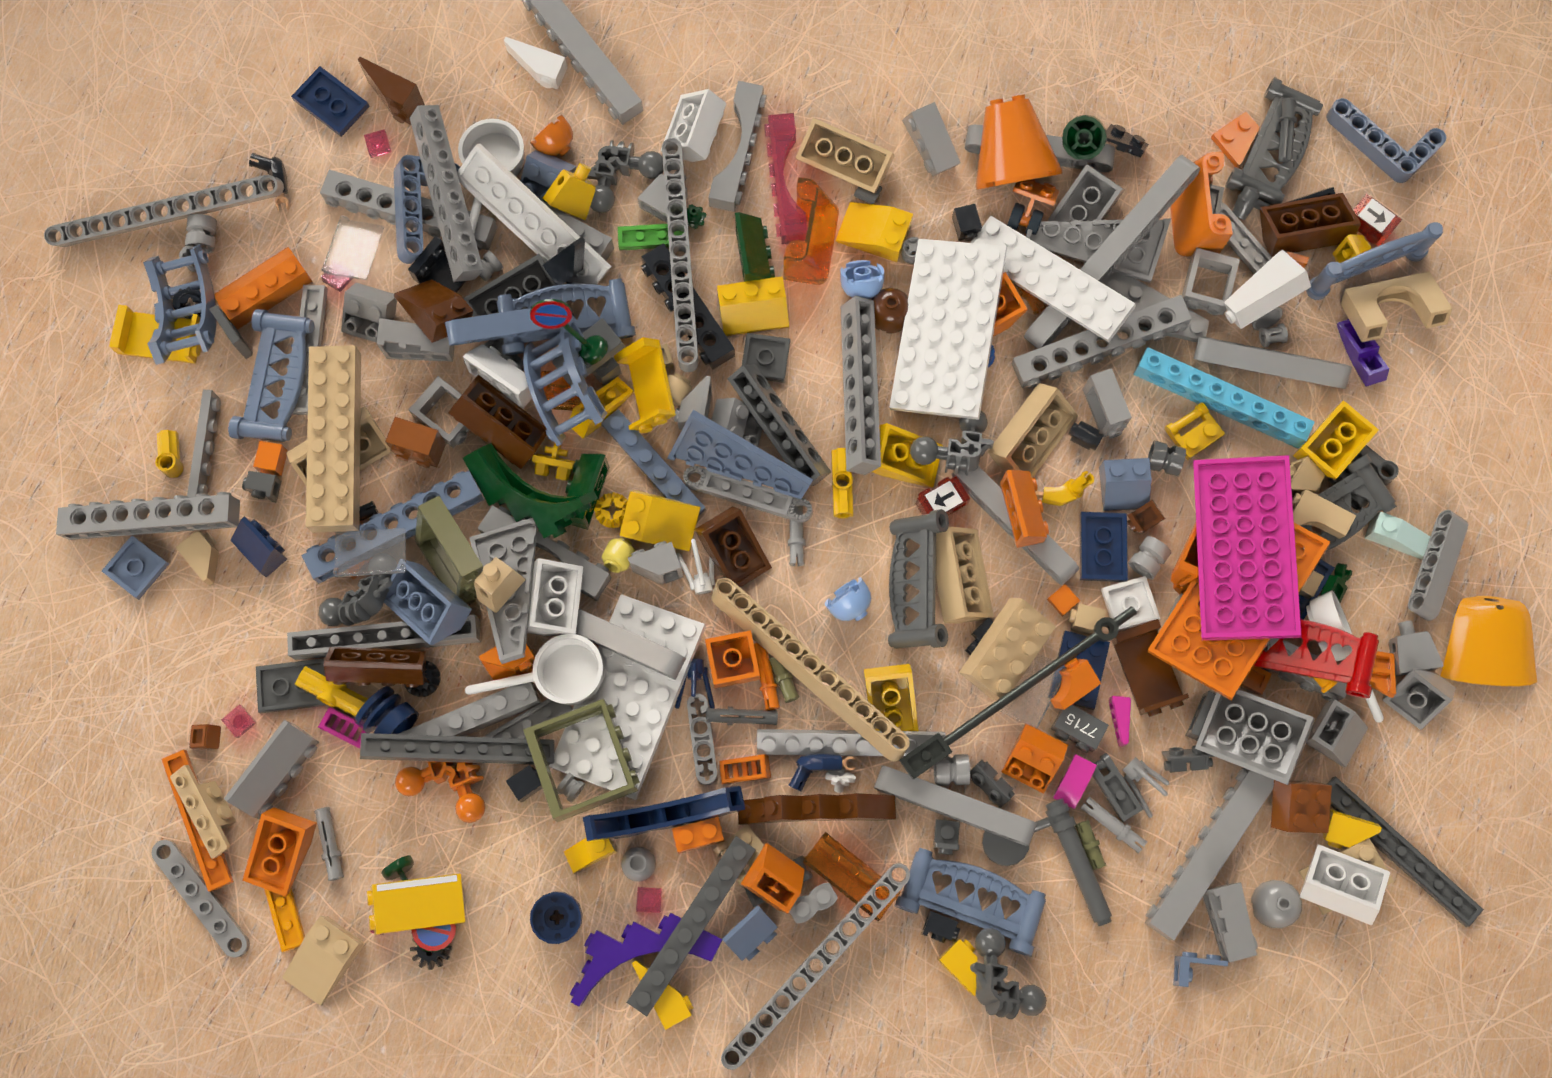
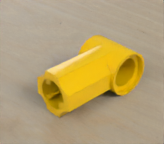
(169, 452)

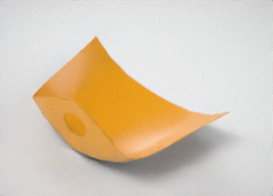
(1491, 644)

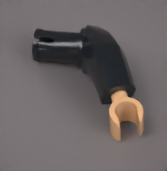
(274, 168)

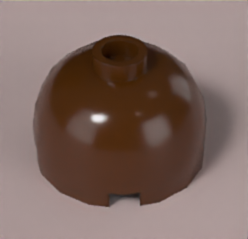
(890, 310)

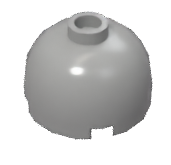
(1276, 904)

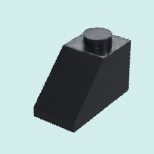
(567, 263)

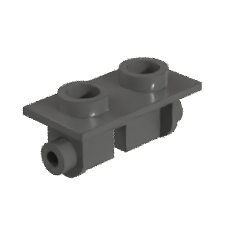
(1179, 757)
(998, 792)

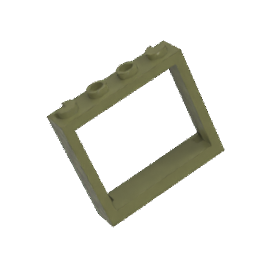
(447, 549)
(532, 736)

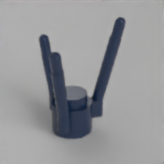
(695, 673)

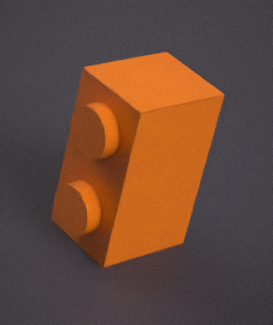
(698, 835)

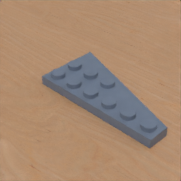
(729, 455)

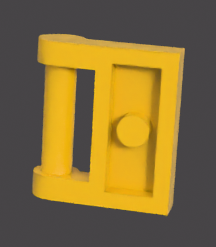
(1198, 437)

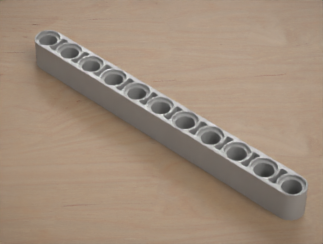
(153, 211)
(1121, 242)
(682, 263)
(810, 976)

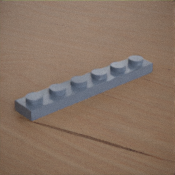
(649, 460)

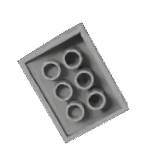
(1255, 734)

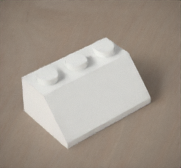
(696, 123)
(499, 372)
(554, 598)
(1345, 884)

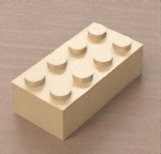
(1007, 648)

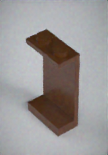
(1148, 677)

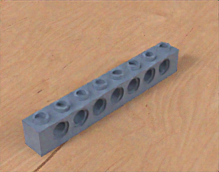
(469, 496)

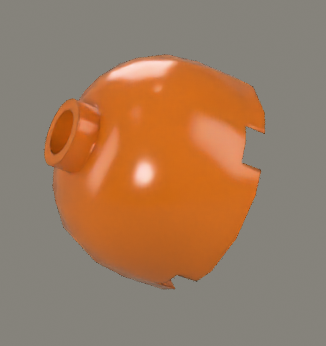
(554, 138)

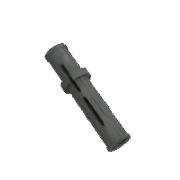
(713, 715)

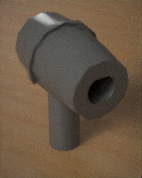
(1247, 201)

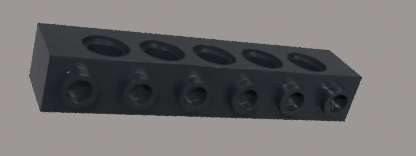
(714, 355)

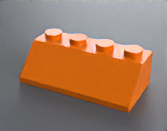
(262, 287)

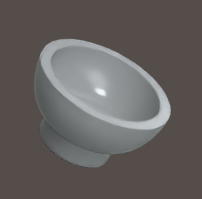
(1268, 319)
(638, 864)

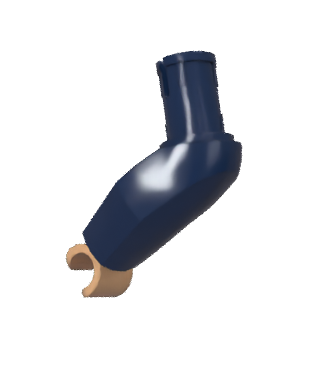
(815, 763)

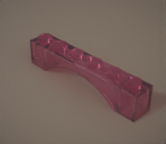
(791, 217)

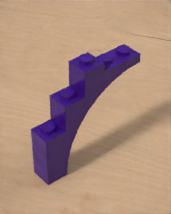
(638, 941)

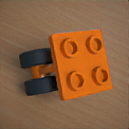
(1042, 192)

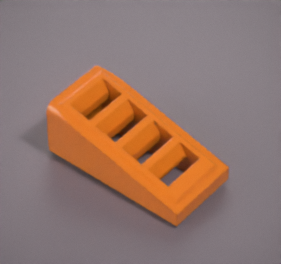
(765, 769)

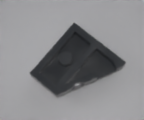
(1126, 142)

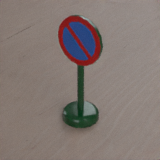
(557, 314)
(431, 938)

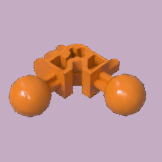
(469, 806)

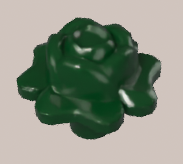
(695, 216)

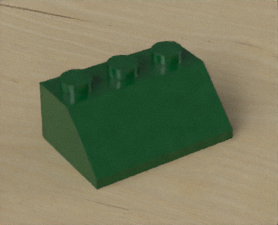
(752, 247)
(588, 476)

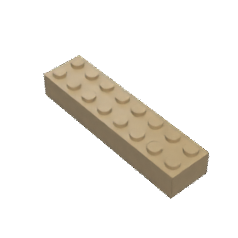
(333, 439)

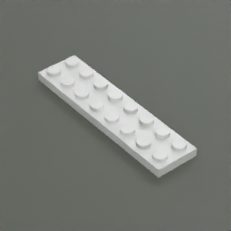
(524, 212)
(1058, 281)

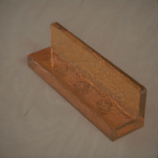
(846, 872)

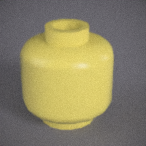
(616, 554)

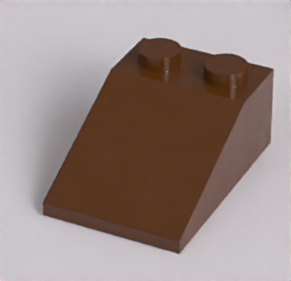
(396, 92)
(432, 306)
(733, 546)

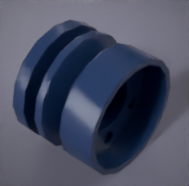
(385, 714)
(547, 929)

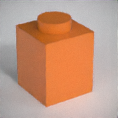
(270, 458)

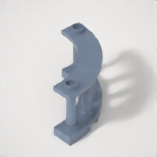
(164, 338)
(575, 368)

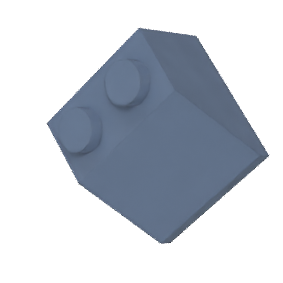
(1125, 483)
(750, 934)

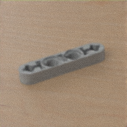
(699, 739)

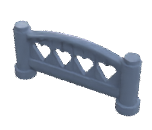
(1413, 246)
(614, 312)
(274, 330)
(921, 891)

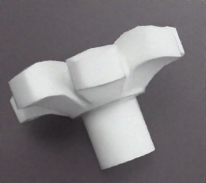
(840, 779)

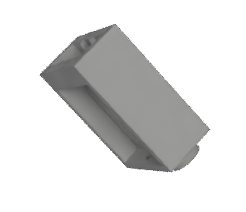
(1214, 262)
(428, 400)
(1107, 403)

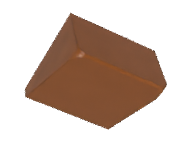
(205, 736)

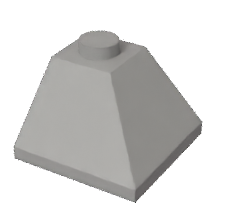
(697, 400)
(1421, 697)

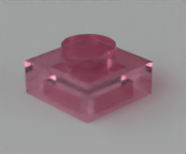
(377, 143)
(335, 281)
(238, 721)
(649, 900)

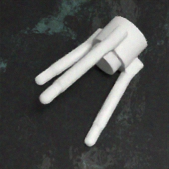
(702, 583)

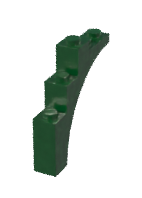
(503, 486)

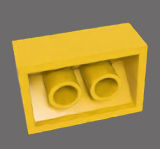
(753, 306)
(1337, 440)

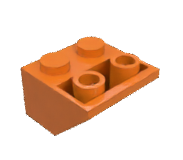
(1035, 758)
(775, 879)

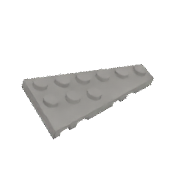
(516, 548)

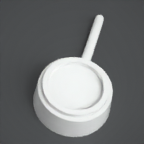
(501, 141)
(1328, 611)
(564, 670)

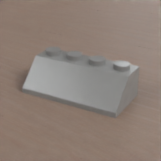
(272, 770)

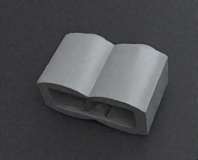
(818, 900)

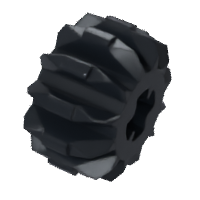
(427, 958)

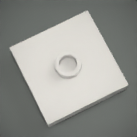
(1128, 594)

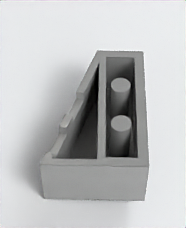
(931, 139)
(408, 342)
(1230, 922)

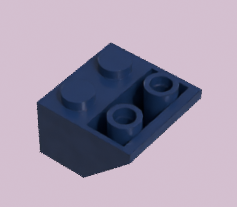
(258, 546)

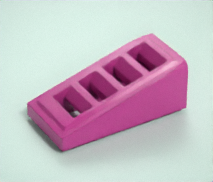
(1120, 711)
(325, 720)

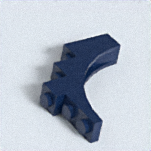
(664, 815)

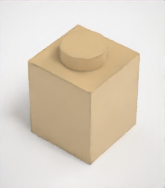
(1084, 618)

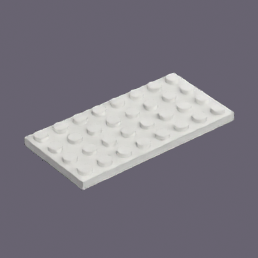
(948, 328)
(638, 695)

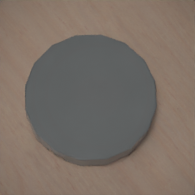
(1002, 850)

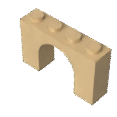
(1416, 290)
(1321, 513)

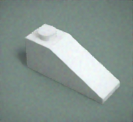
(541, 64)

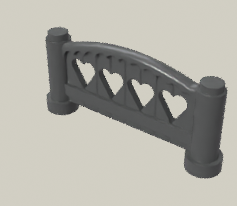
(1268, 140)
(1364, 483)
(923, 629)

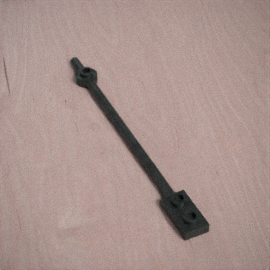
(938, 748)

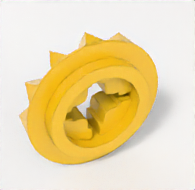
(604, 516)

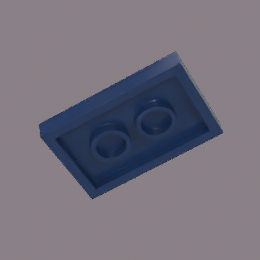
(330, 101)
(1103, 546)
(1096, 657)

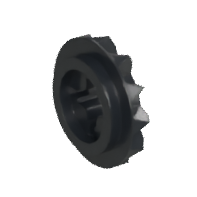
(181, 298)
(433, 676)

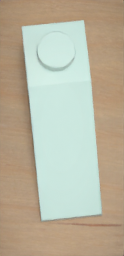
(1397, 535)

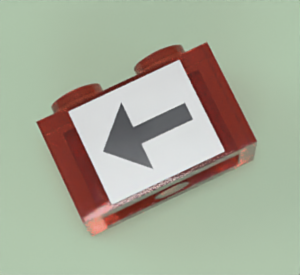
(1375, 220)
(947, 496)

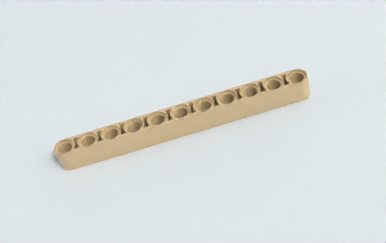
(813, 678)

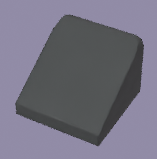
(868, 196)

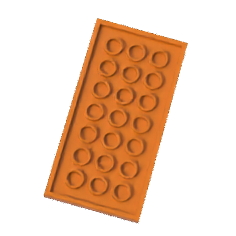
(1223, 663)

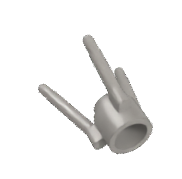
(1138, 769)

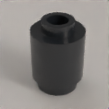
(1085, 435)

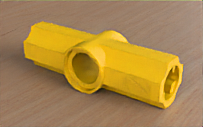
(841, 495)
(330, 693)

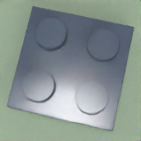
(135, 567)

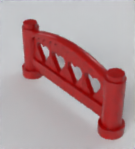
(1354, 669)

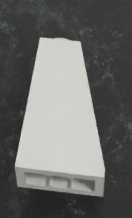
(1266, 290)

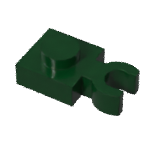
(1337, 581)

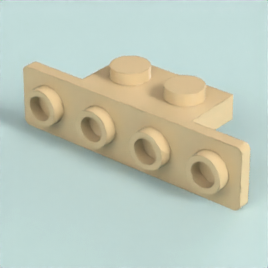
(206, 809)

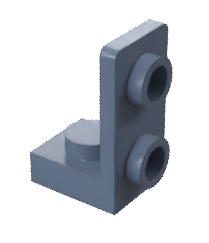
(1184, 973)

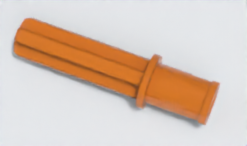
(768, 686)

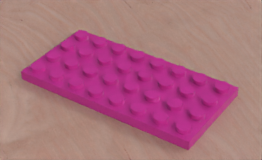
(1246, 548)

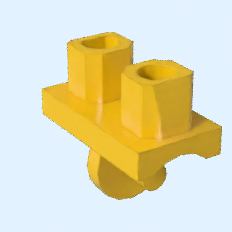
(543, 462)

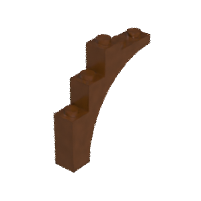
(818, 808)

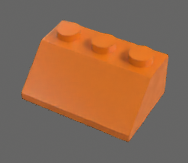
(1024, 508)

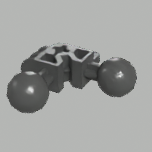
(609, 161)
(958, 456)
(357, 605)
(997, 996)

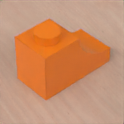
(1076, 681)

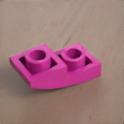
(1075, 781)

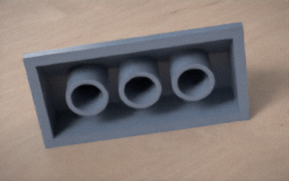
(426, 603)

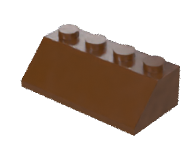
(1307, 223)
(499, 421)
(375, 666)

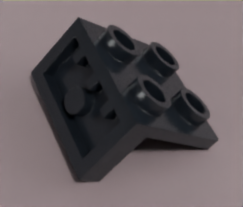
(434, 265)

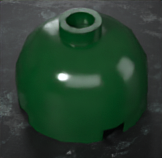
(1084, 137)

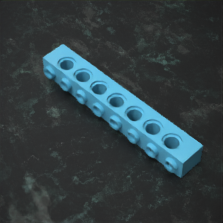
(1224, 398)

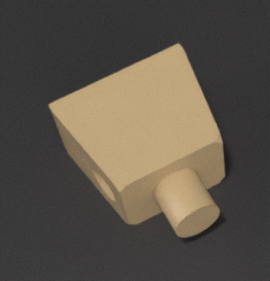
(497, 584)

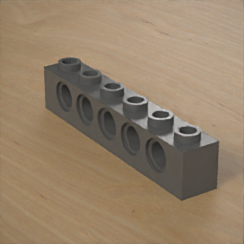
(778, 423)

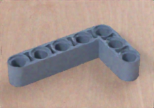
(1382, 142)
(411, 199)
(492, 327)

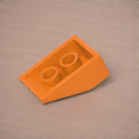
(278, 850)

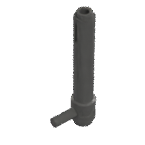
(1064, 826)

